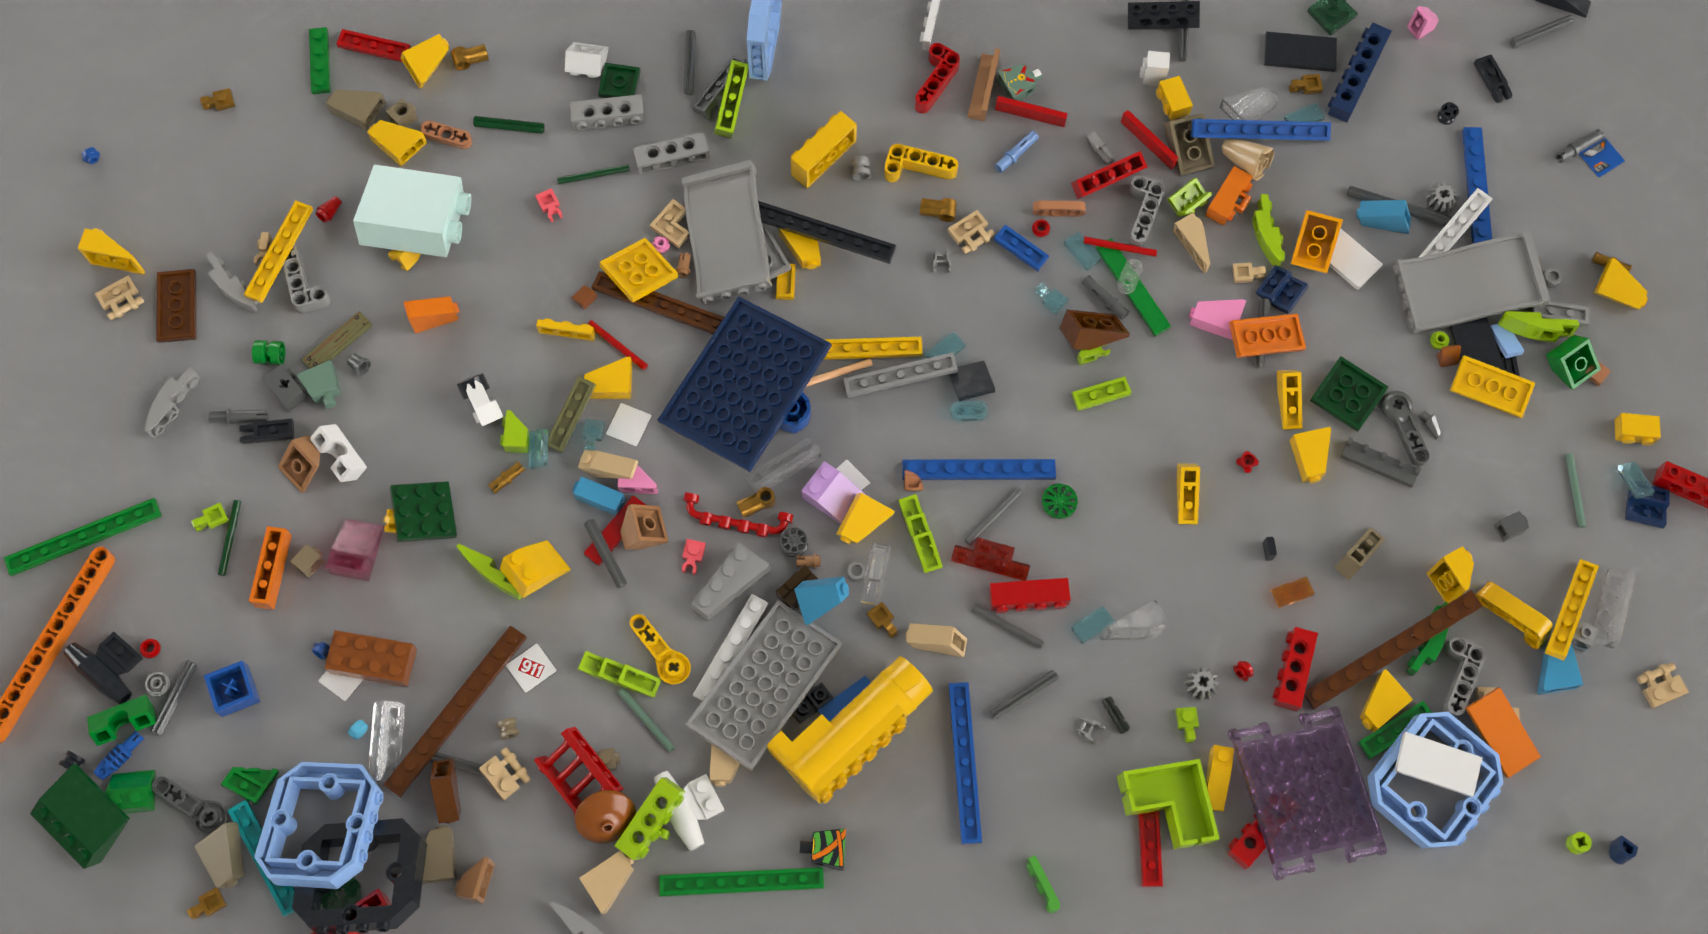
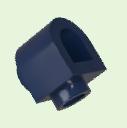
(1622, 850)

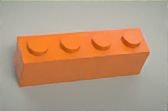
(270, 568)

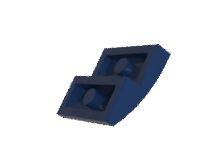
(1282, 289)
(1649, 509)

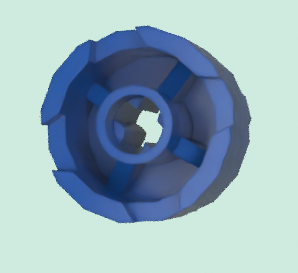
(800, 417)

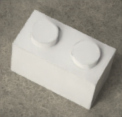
(1154, 68)

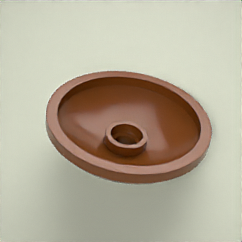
(604, 809)

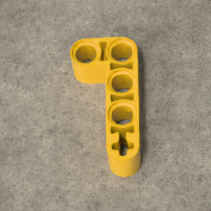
(921, 165)
(1517, 613)

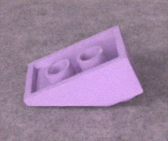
(830, 492)

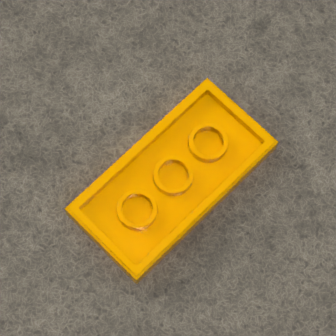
(1492, 386)

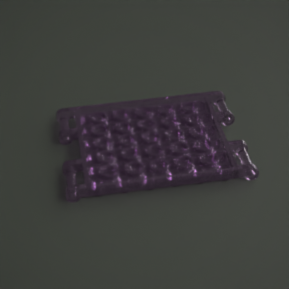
(1307, 792)

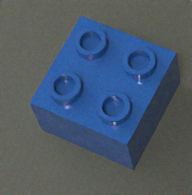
(232, 688)

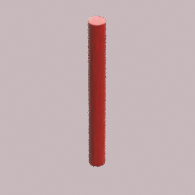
(1120, 246)
(619, 346)

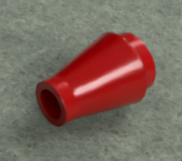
(328, 209)

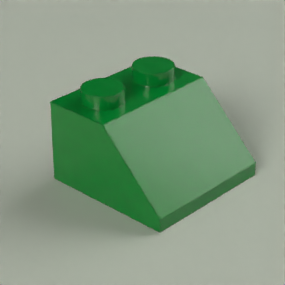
(1572, 360)
(132, 791)

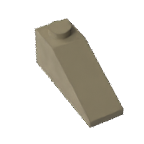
(1359, 553)

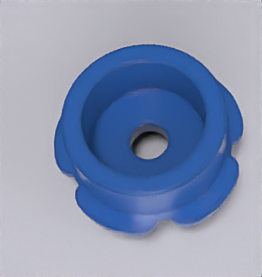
(90, 155)
(321, 650)

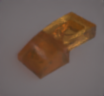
(1292, 592)

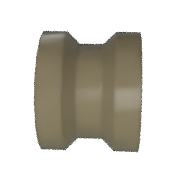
(507, 728)

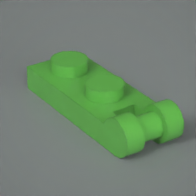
(1043, 885)

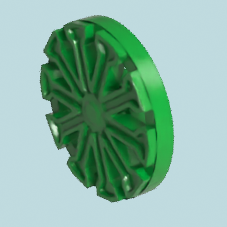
(1059, 501)

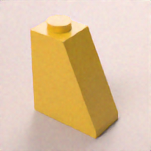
(425, 58)
(396, 141)
(803, 249)
(1621, 286)
(612, 380)
(1311, 453)
(862, 518)
(1383, 701)

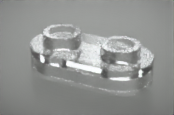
(1131, 275)

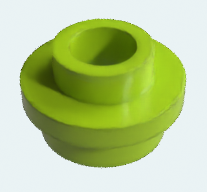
(1435, 343)

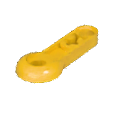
(662, 653)

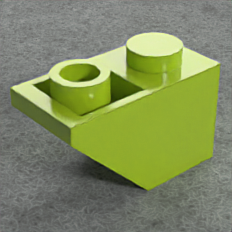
(515, 434)

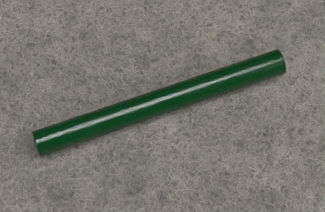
(593, 174)
(229, 538)

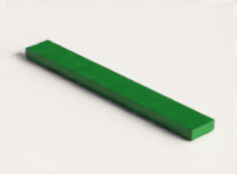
(82, 537)
(741, 882)

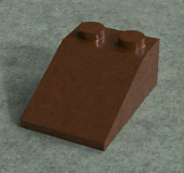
(1091, 329)

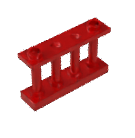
(586, 755)

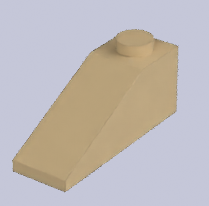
(1192, 236)
(607, 465)

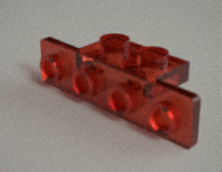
(992, 558)

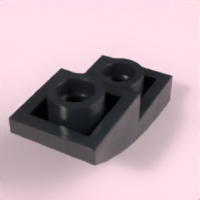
(812, 702)

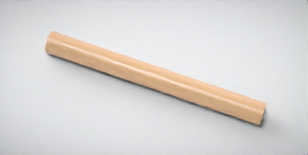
(839, 372)

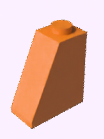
(431, 312)

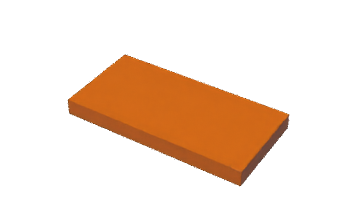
(1267, 335)
(1503, 731)

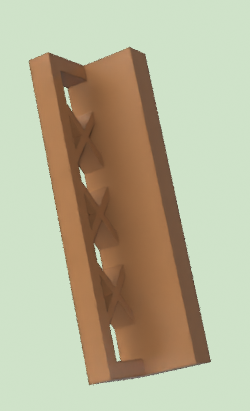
(983, 86)

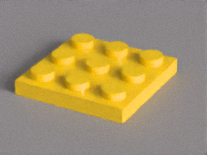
(638, 269)

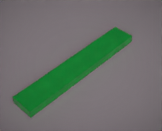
(1140, 296)

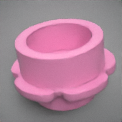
(661, 248)

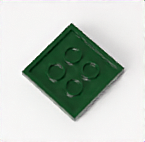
(1349, 393)
(423, 511)

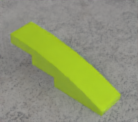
(920, 533)
(485, 567)
(619, 674)

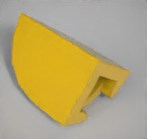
(406, 259)

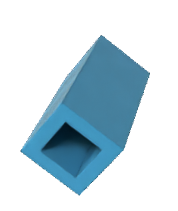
(598, 496)

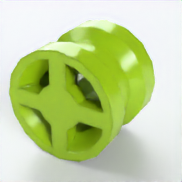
(1574, 845)

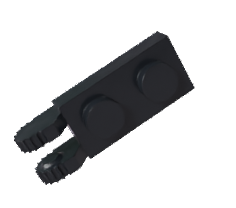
(1493, 77)
(268, 431)

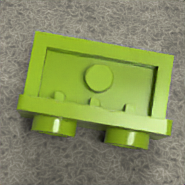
(1188, 198)

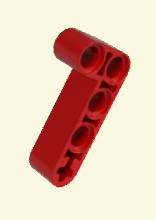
(935, 81)

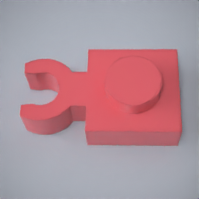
(548, 203)
(693, 553)

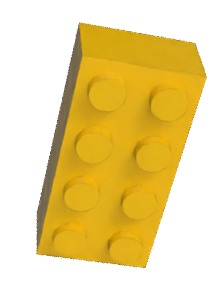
(823, 149)

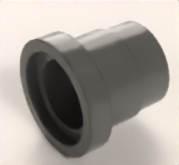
(359, 364)

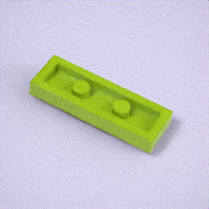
(1101, 393)

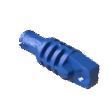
(117, 756)

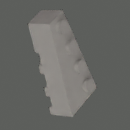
(729, 582)

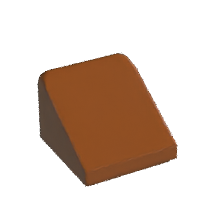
(584, 297)
(1449, 355)

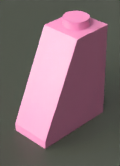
(1216, 315)

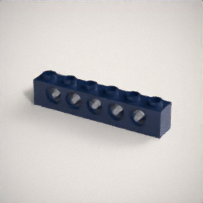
(1378, 37)

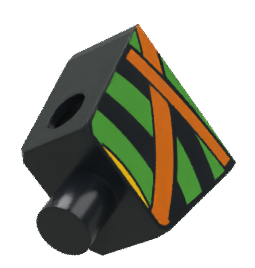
(826, 848)

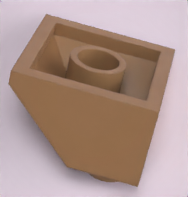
(300, 462)
(643, 527)
(475, 881)

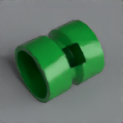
(268, 352)

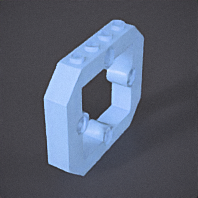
(762, 36)
(1399, 811)
(357, 840)

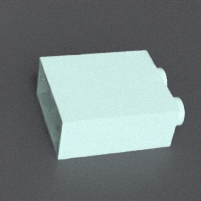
(411, 211)

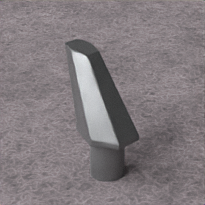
(1431, 423)

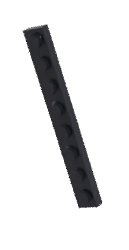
(826, 233)

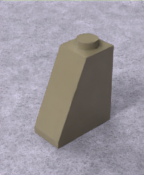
(356, 106)
(222, 855)
(440, 856)

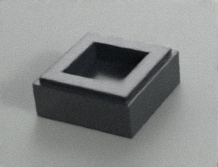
(1269, 548)

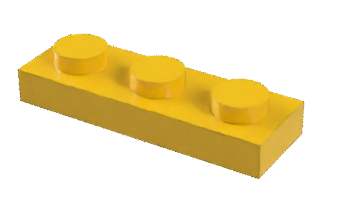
(565, 329)

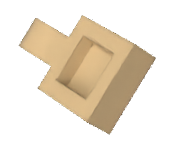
(263, 245)
(1244, 272)

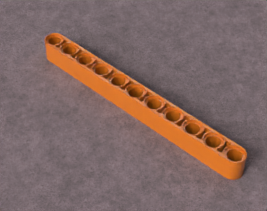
(50, 633)

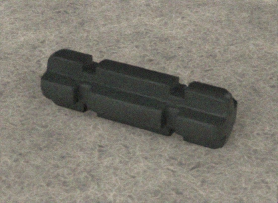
(1115, 714)

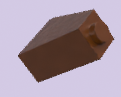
(445, 791)

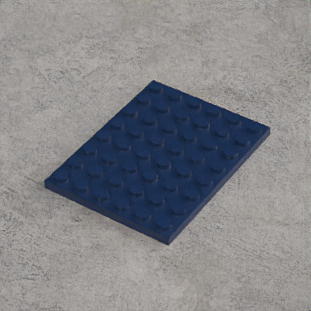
(744, 383)

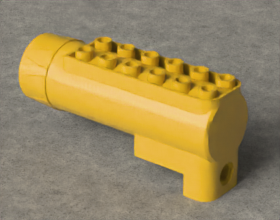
(834, 750)

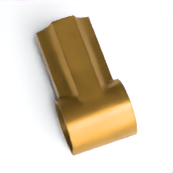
(465, 57)
(943, 209)
(754, 503)

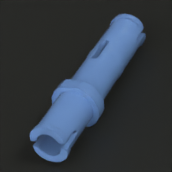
(1010, 157)

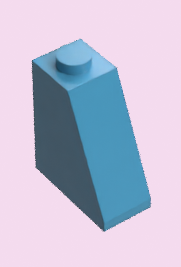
(1385, 215)
(820, 596)
(1559, 674)

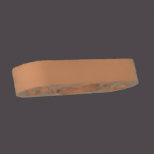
(452, 140)
(1059, 208)

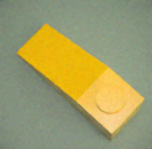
(1290, 398)
(1188, 492)
(1219, 775)

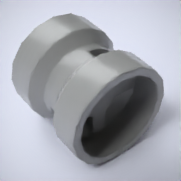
(860, 167)

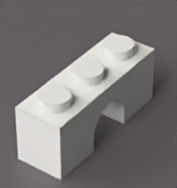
(332, 441)

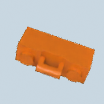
(1233, 188)

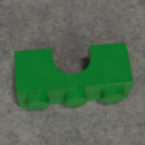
(105, 724)

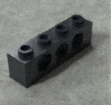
(1164, 15)

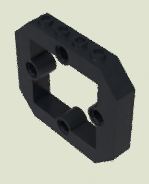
(406, 888)

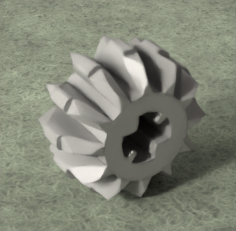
(1442, 197)
(1209, 687)

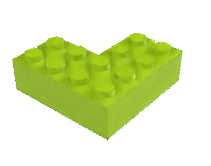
(1179, 792)

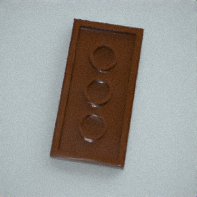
(176, 306)

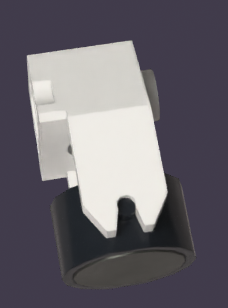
(485, 409)

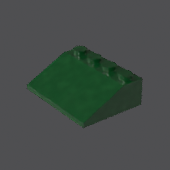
(80, 817)

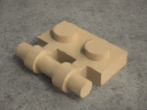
(968, 227)
(117, 293)
(1665, 691)
(499, 777)

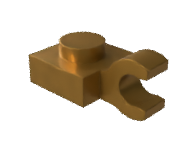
(1309, 84)
(221, 100)
(881, 618)
(209, 903)

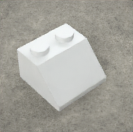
(585, 59)

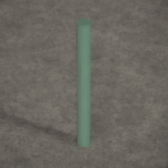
(1575, 490)
(646, 720)

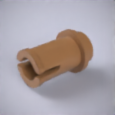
(683, 266)
(809, 560)

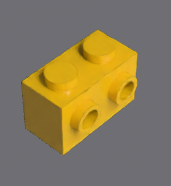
(1174, 98)
(1637, 428)

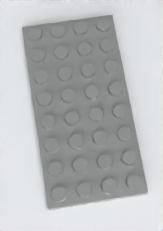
(764, 685)

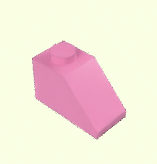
(1422, 22)
(639, 484)

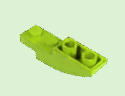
(1265, 232)
(1535, 327)

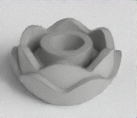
(154, 678)

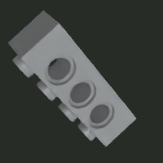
(599, 107)
(665, 160)

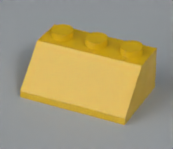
(1452, 574)

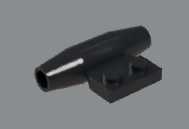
(104, 667)

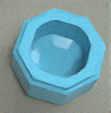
(358, 729)

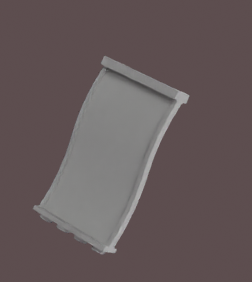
(726, 232)
(1471, 282)

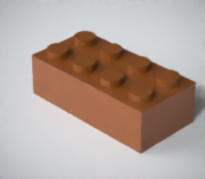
(370, 658)

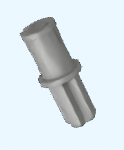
(1100, 147)

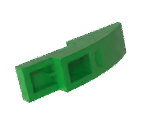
(1427, 651)

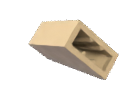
(937, 639)
(722, 767)
(607, 880)

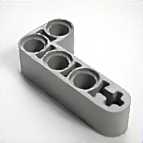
(1149, 199)
(303, 292)
(1460, 679)

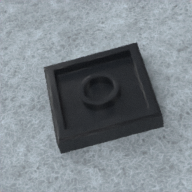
(972, 381)

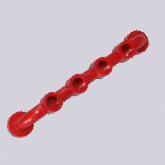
(743, 525)

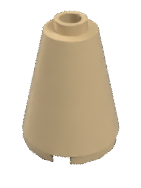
(1248, 156)

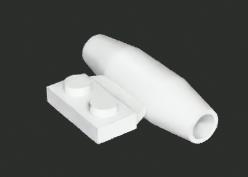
(698, 804)

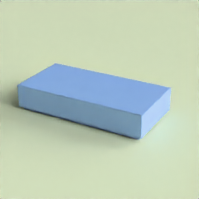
(1506, 341)

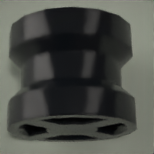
(1450, 109)
(71, 758)

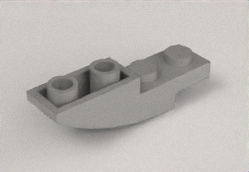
(230, 285)
(164, 405)

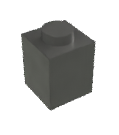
(1512, 526)

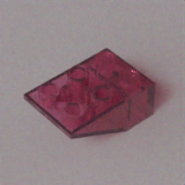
(355, 550)

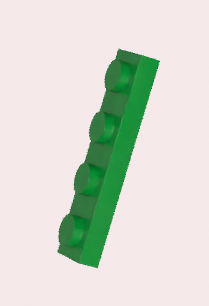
(319, 60)
(1387, 734)

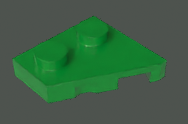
(250, 782)

